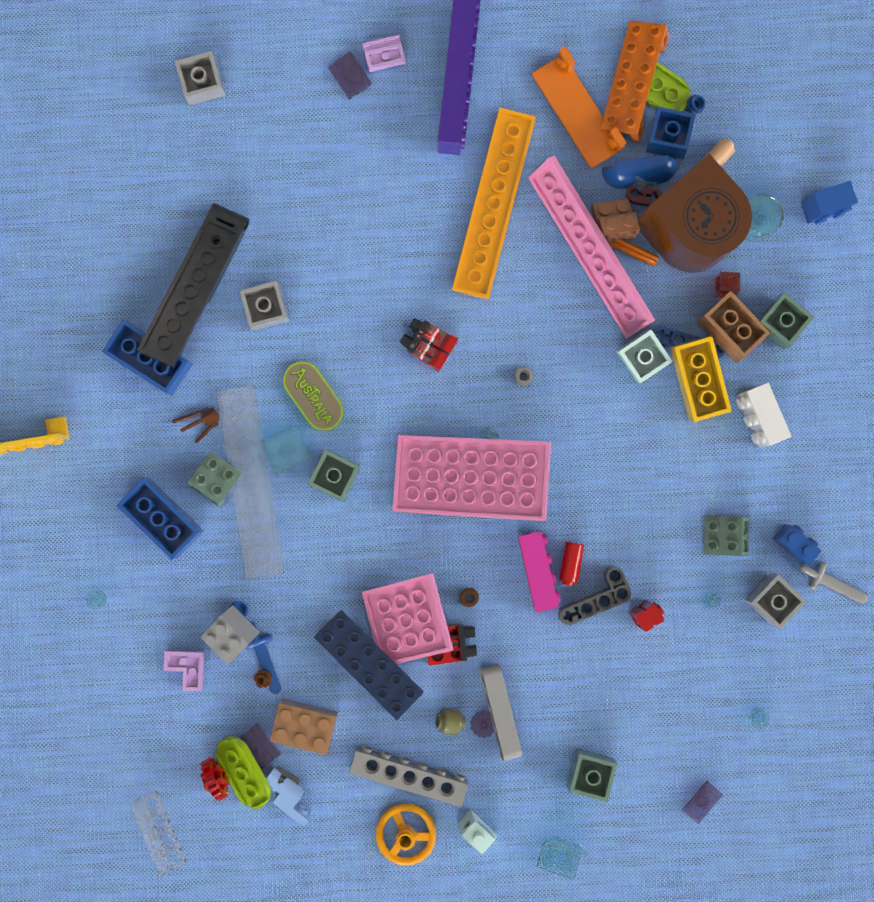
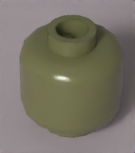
(450, 721)

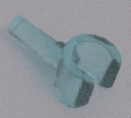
(641, 183)

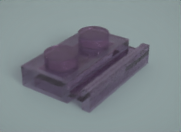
(349, 75)
(260, 746)

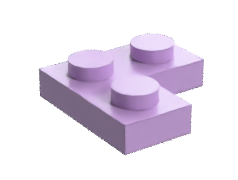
(190, 663)

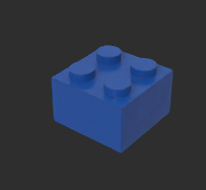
(671, 132)
(829, 203)

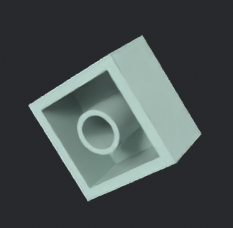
(644, 356)

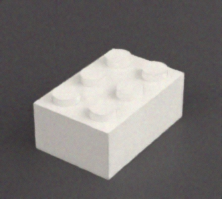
(763, 416)

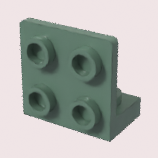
(214, 479)
(726, 535)

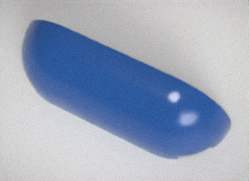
(652, 169)

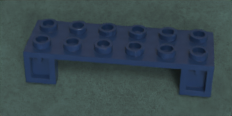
(368, 664)

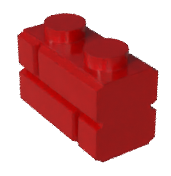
(647, 615)

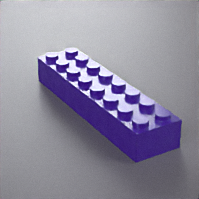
(458, 76)

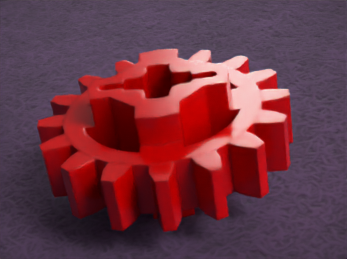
(214, 779)

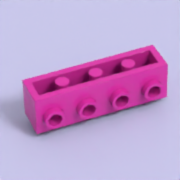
(538, 572)

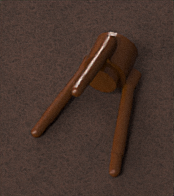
(208, 416)

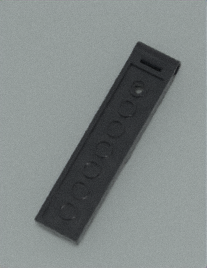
(194, 285)

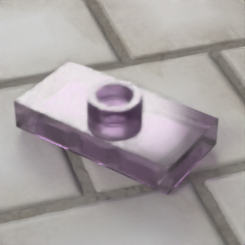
(702, 802)

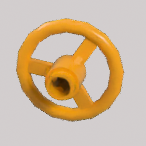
(402, 842)

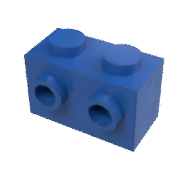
(797, 544)

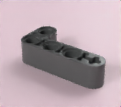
(593, 600)

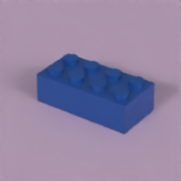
(123, 349)
(160, 518)

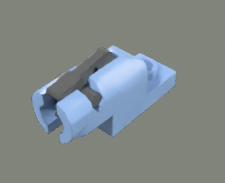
(288, 794)

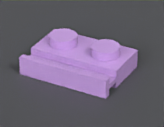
(384, 53)

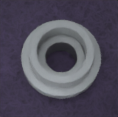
(525, 370)

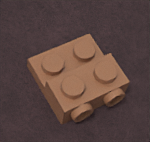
(615, 219)

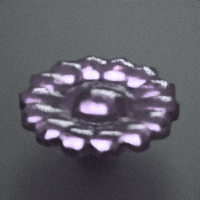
(482, 724)

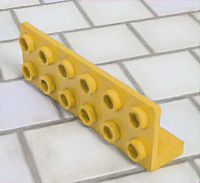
(56, 433)

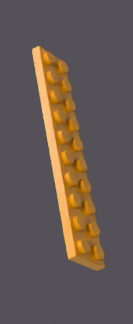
(493, 203)

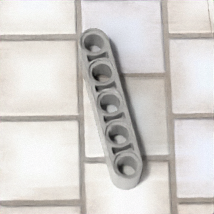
(500, 712)

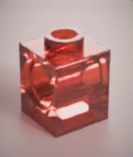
(727, 282)

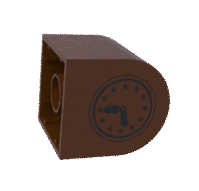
(698, 218)

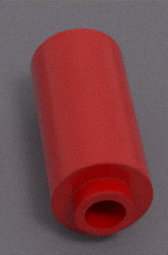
(571, 563)

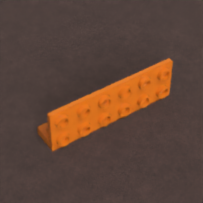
(634, 78)
(577, 110)

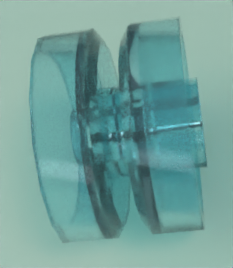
(766, 217)

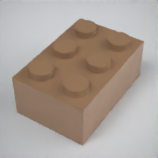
(733, 327)
(303, 726)

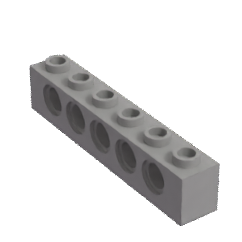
(397, 779)

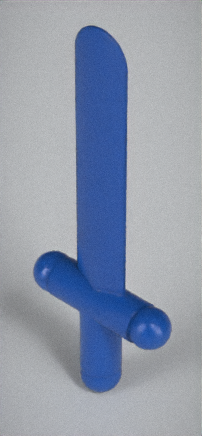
(264, 659)

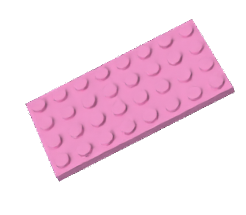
(472, 477)

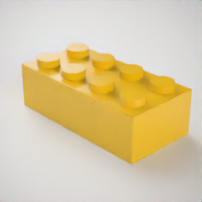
(700, 379)

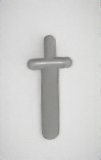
(833, 583)

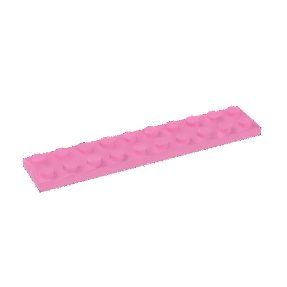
(590, 247)

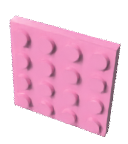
(408, 619)

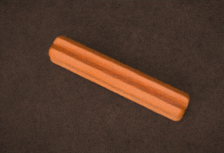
(635, 251)

